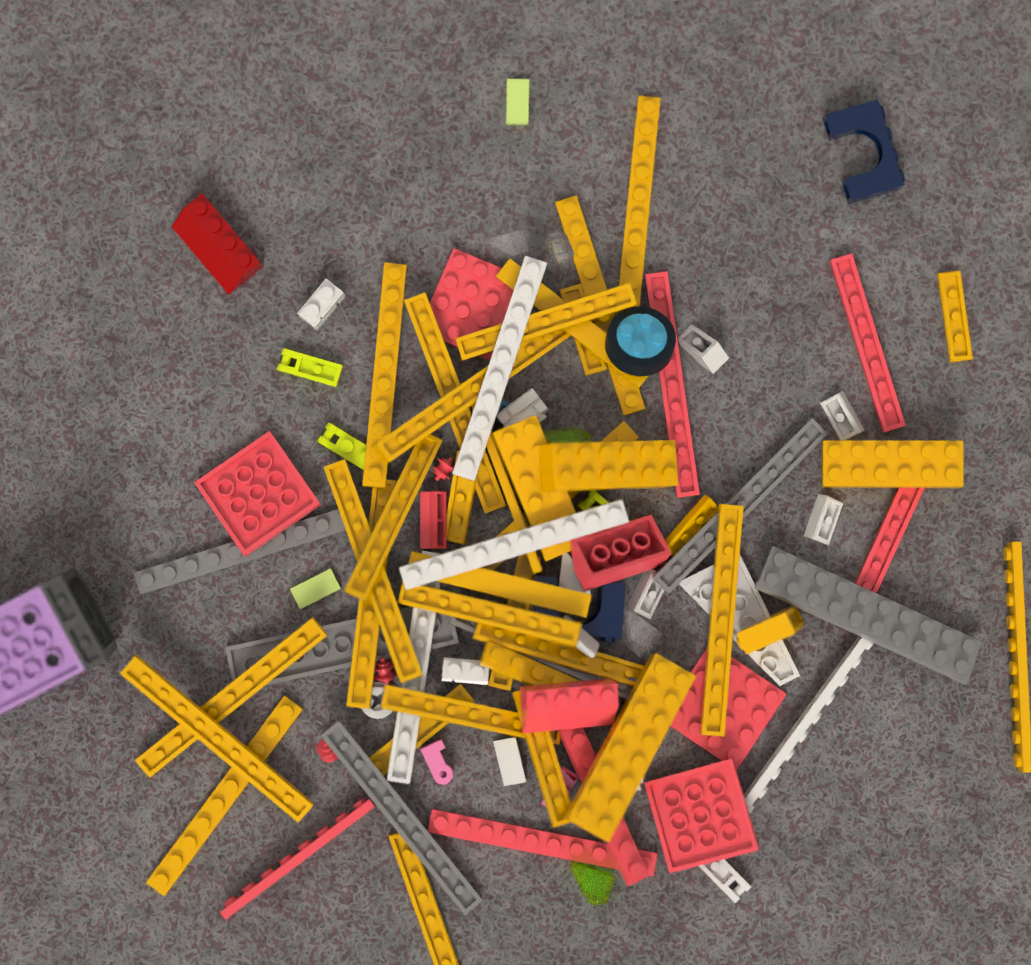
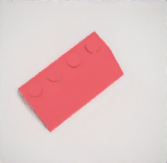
(618, 552)
(568, 705)

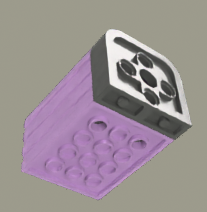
(50, 638)

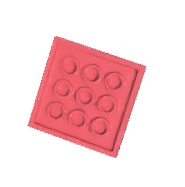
(469, 298)
(257, 493)
(749, 710)
(701, 816)

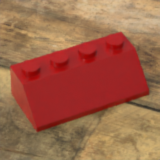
(216, 244)

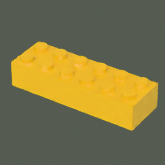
(521, 457)
(892, 464)
(608, 465)

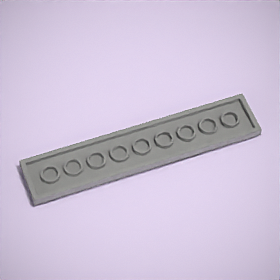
(868, 615)
(332, 652)

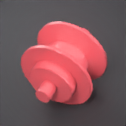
(443, 468)
(384, 670)
(325, 752)

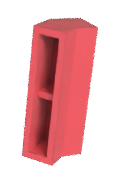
(433, 520)

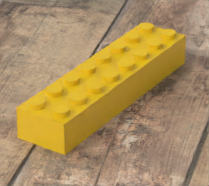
(629, 747)

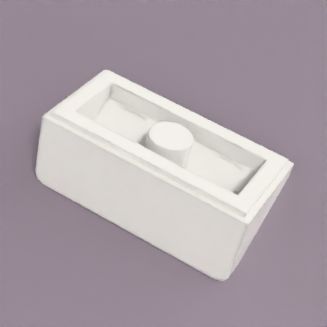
(842, 416)
(823, 519)
(646, 595)
(586, 643)
(509, 761)

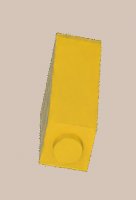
(770, 629)

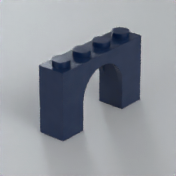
(868, 121)
(608, 615)

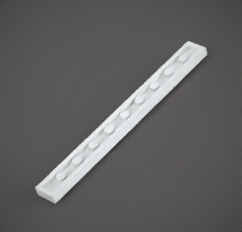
(499, 368)
(513, 544)
(810, 715)
(407, 725)

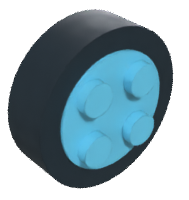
(640, 341)

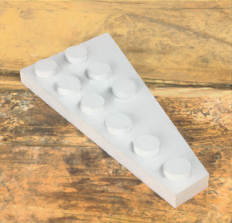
(748, 610)

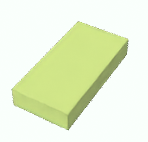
(517, 102)
(315, 588)

